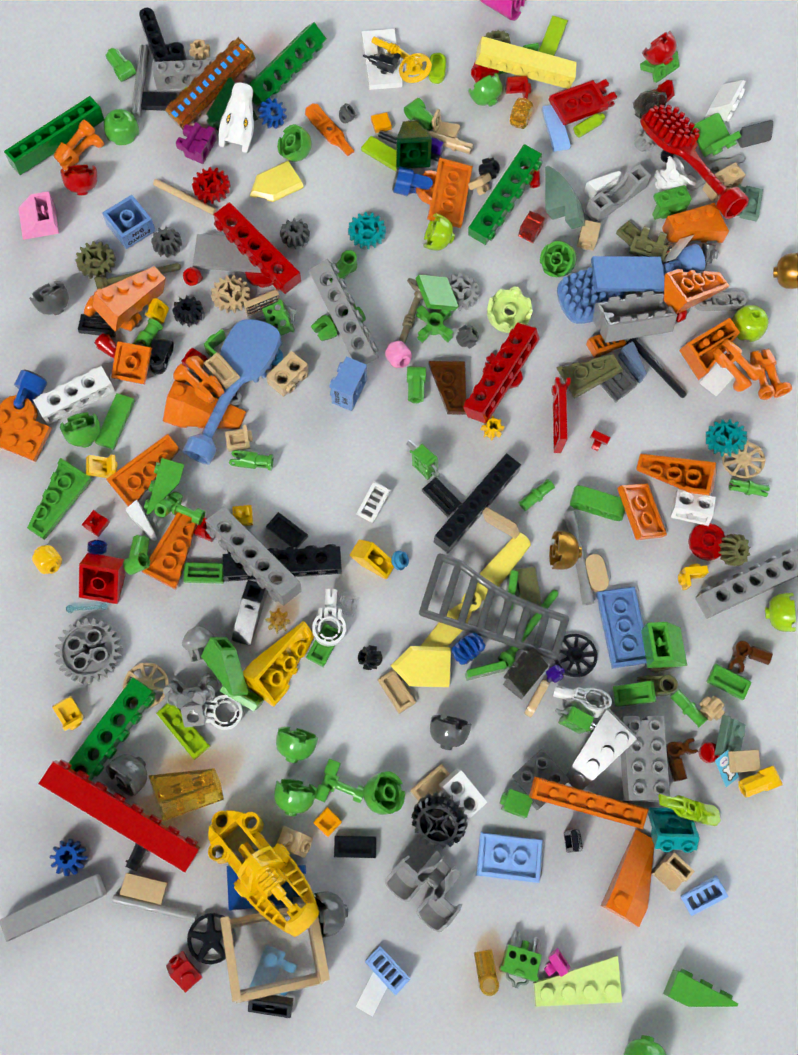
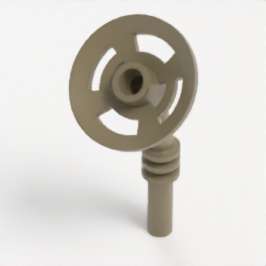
(409, 318)

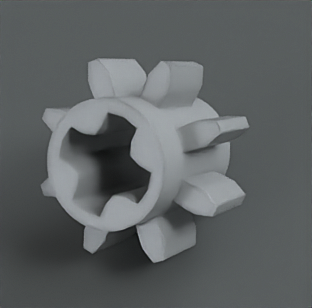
(643, 141)

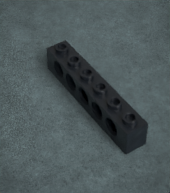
(477, 501)
(331, 566)

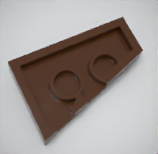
(451, 384)

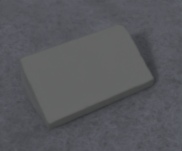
(756, 134)

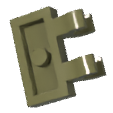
(646, 248)

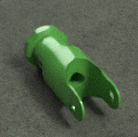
(146, 336)
(252, 460)

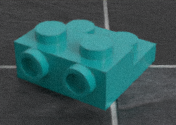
(672, 831)

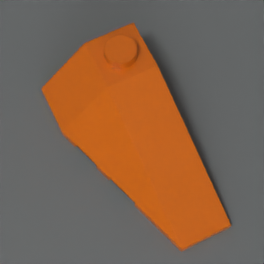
(690, 288)
(187, 409)
(685, 474)
(631, 883)

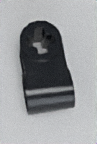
(160, 354)

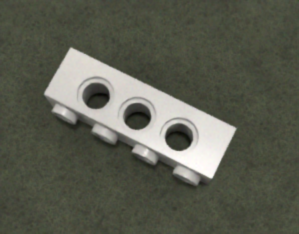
(70, 404)

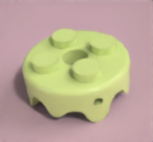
(512, 300)

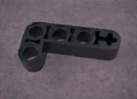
(159, 51)

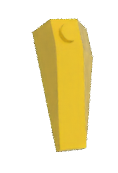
(273, 669)

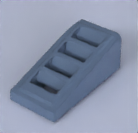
(632, 360)

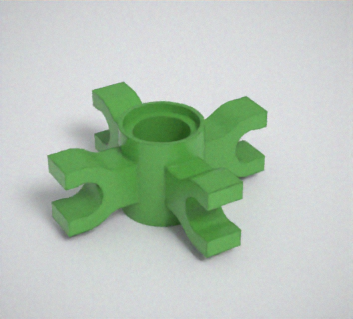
(438, 318)

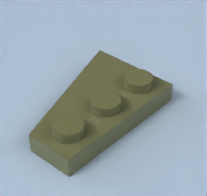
(589, 374)

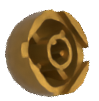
(787, 271)
(564, 551)

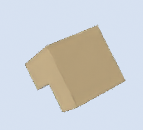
(672, 871)

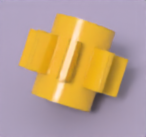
(491, 433)

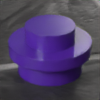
(555, 673)

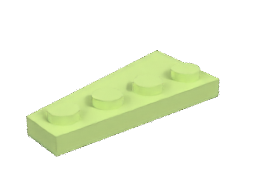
(583, 985)

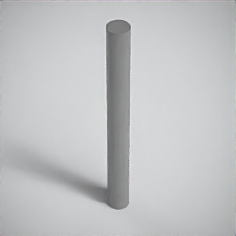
(153, 907)

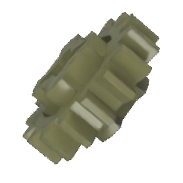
(95, 259)

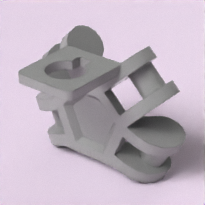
(191, 698)

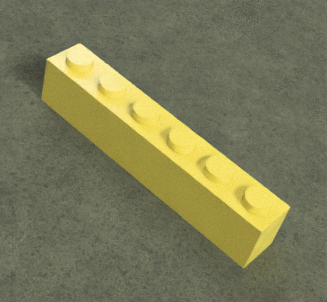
(525, 62)

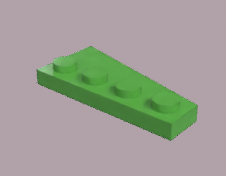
(64, 489)

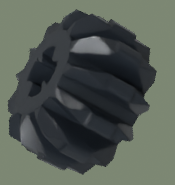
(187, 310)

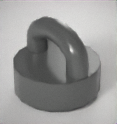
(347, 112)

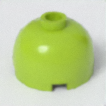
(439, 233)
(750, 322)
(782, 612)

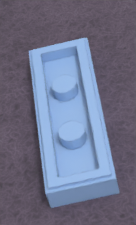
(556, 129)

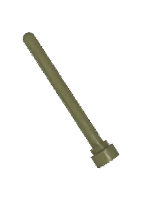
(103, 282)

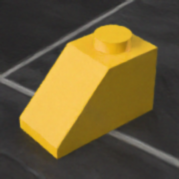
(372, 558)

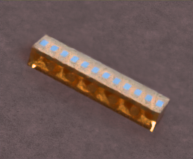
(208, 84)

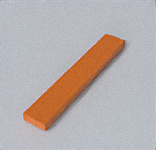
(588, 802)

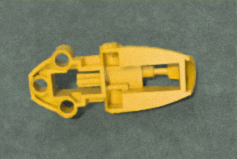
(263, 872)

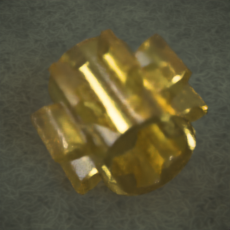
(282, 624)

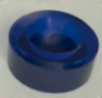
(97, 547)

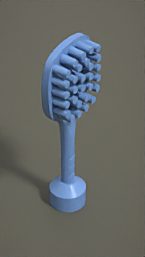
(578, 293)
(249, 352)

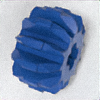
(278, 116)
(468, 648)
(68, 849)

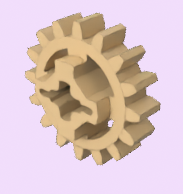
(221, 295)

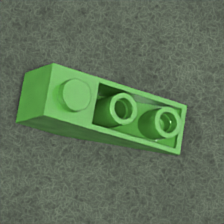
(167, 480)
(225, 664)
(692, 993)

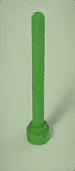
(509, 655)

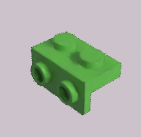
(662, 70)
(671, 202)

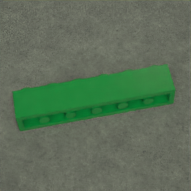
(47, 138)

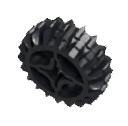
(442, 830)

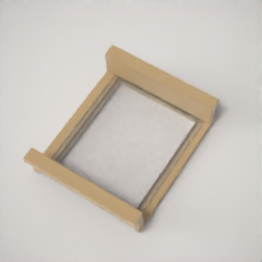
(270, 961)

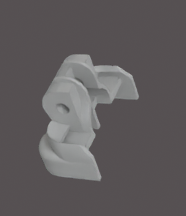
(435, 909)

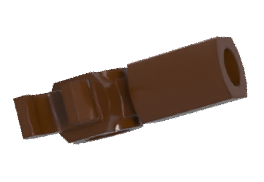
(743, 649)
(676, 765)

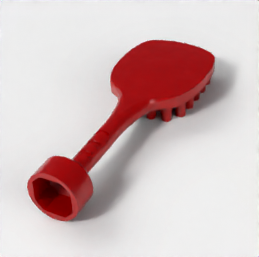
(675, 136)

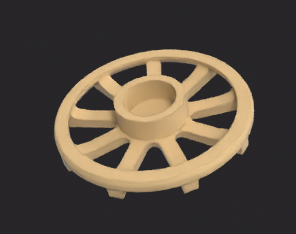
(744, 460)
(148, 681)

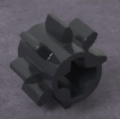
(489, 166)
(369, 657)

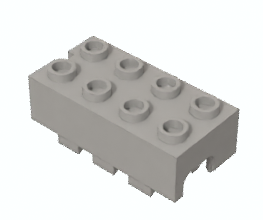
(633, 317)
(645, 760)

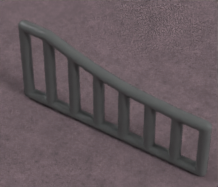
(492, 590)

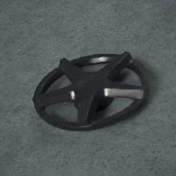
(210, 939)

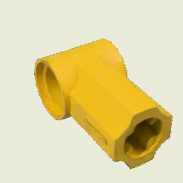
(764, 780)

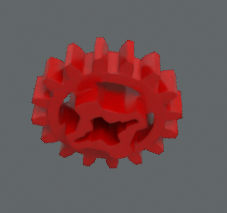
(211, 185)

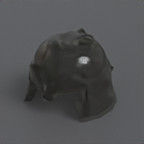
(648, 100)

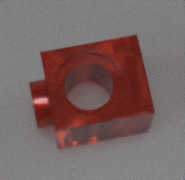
(531, 226)

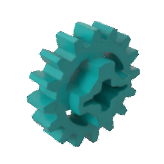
(366, 230)
(726, 437)

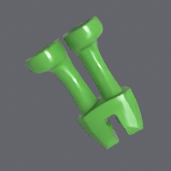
(326, 327)

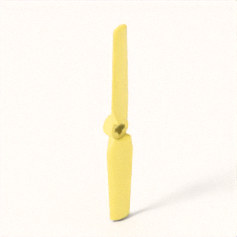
(496, 573)

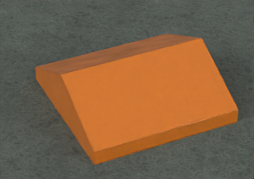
(131, 362)

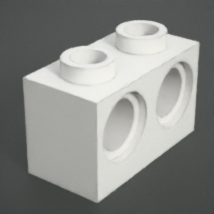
(693, 507)
(465, 790)

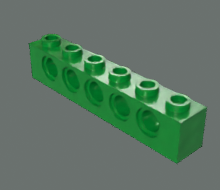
(314, 38)
(526, 157)
(108, 723)

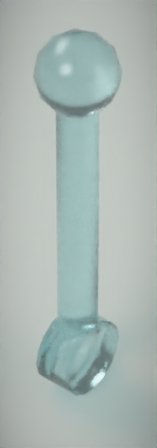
(70, 609)

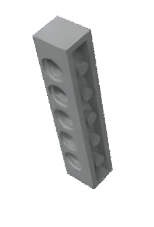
(181, 73)
(320, 275)
(223, 521)
(712, 605)

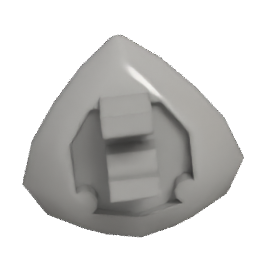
(196, 641)

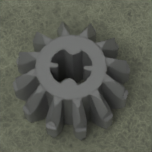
(294, 233)
(166, 241)

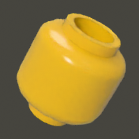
(47, 559)

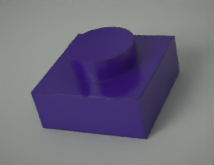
(437, 146)

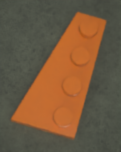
(135, 477)
(171, 552)

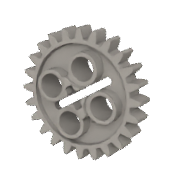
(93, 667)

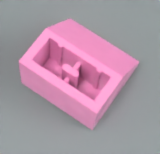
(38, 216)

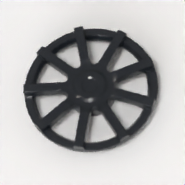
(576, 655)

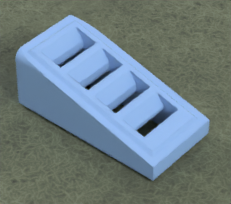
(715, 898)
(402, 982)

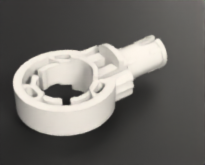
(330, 607)
(579, 698)
(207, 714)

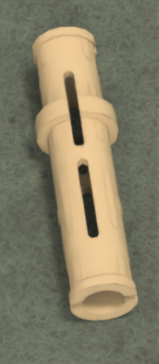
(454, 144)

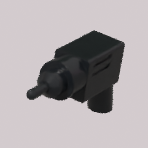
(384, 62)

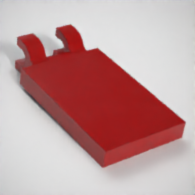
(582, 101)
(559, 414)

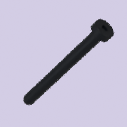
(656, 366)

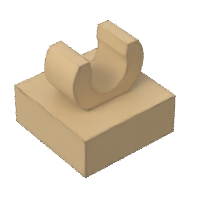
(480, 183)

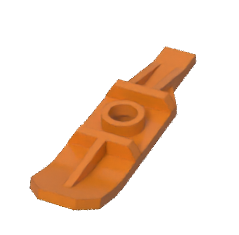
(322, 123)

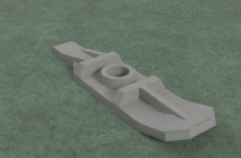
(716, 166)

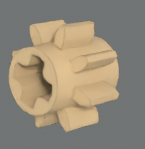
(199, 49)
(712, 708)

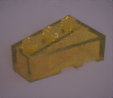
(185, 791)

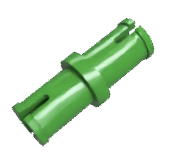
(749, 487)
(536, 495)
(689, 708)

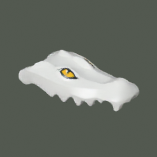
(237, 120)

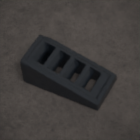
(573, 841)

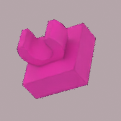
(557, 963)

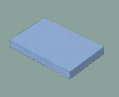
(509, 857)

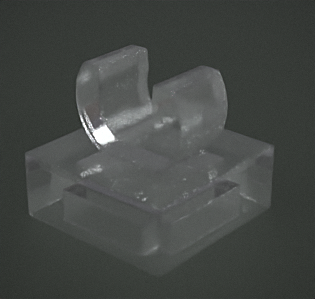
(347, 603)

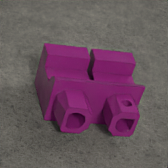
(198, 142)

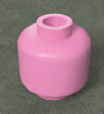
(398, 354)

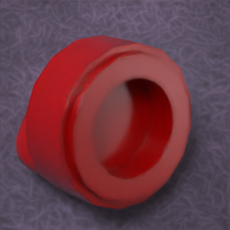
(192, 276)
(707, 752)

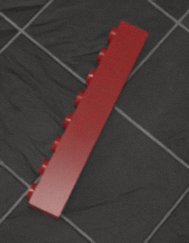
(120, 815)

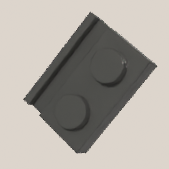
(619, 385)

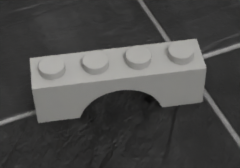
(604, 204)

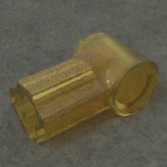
(486, 969)

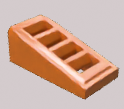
(596, 351)

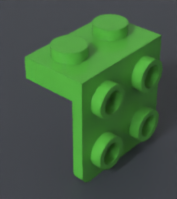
(714, 135)

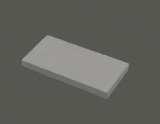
(218, 253)

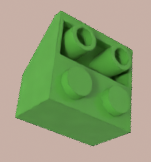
(663, 645)

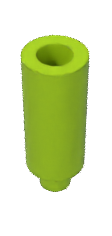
(588, 124)

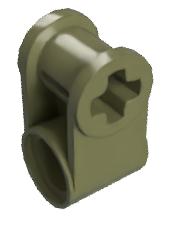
(658, 683)

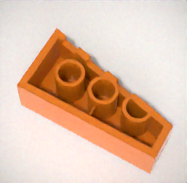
(127, 297)

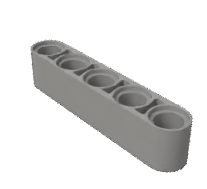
(52, 907)

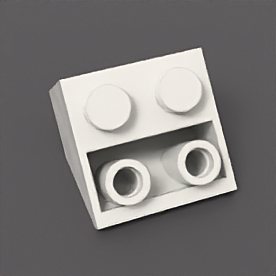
(727, 100)

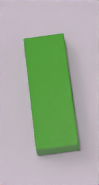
(115, 421)

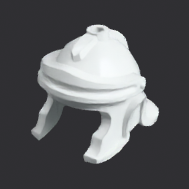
(673, 176)

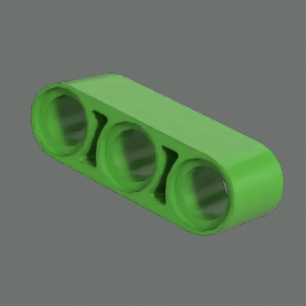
(597, 503)

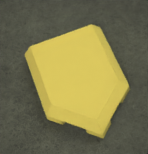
(276, 182)
(424, 666)

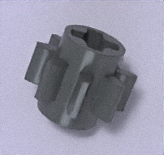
(709, 252)
(467, 336)

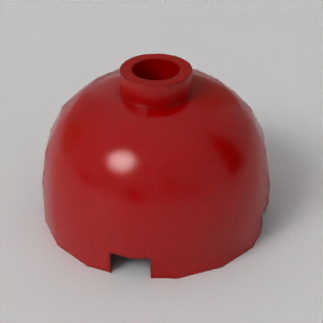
(661, 49)
(79, 178)

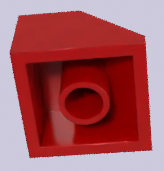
(101, 578)

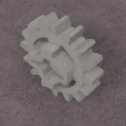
(464, 290)

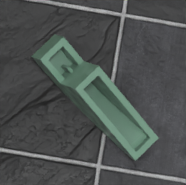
(562, 200)

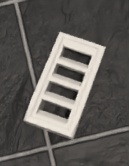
(602, 184)
(381, 488)
(137, 514)

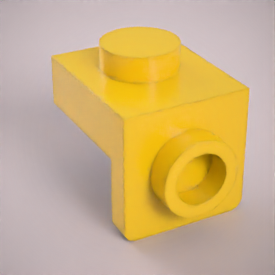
(101, 466)
(692, 572)
(68, 713)

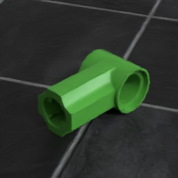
(122, 67)
(417, 111)
(344, 267)
(416, 378)
(138, 558)

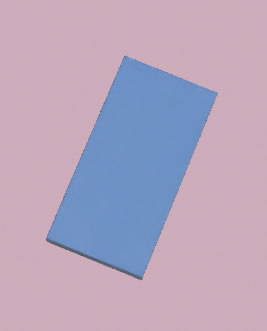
(627, 274)
(622, 626)

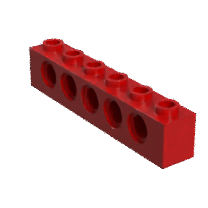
(228, 216)
(501, 372)

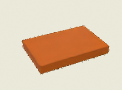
(642, 511)

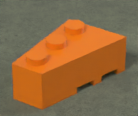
(702, 222)
(699, 350)

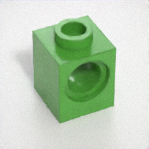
(516, 803)

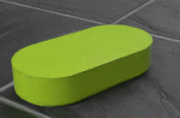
(438, 67)

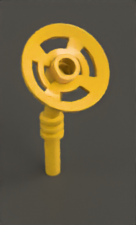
(413, 61)

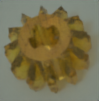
(521, 113)

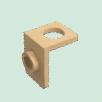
(443, 128)

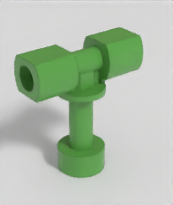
(173, 504)
(332, 782)

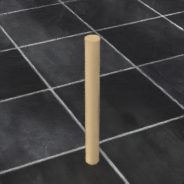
(184, 196)

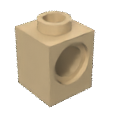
(588, 235)

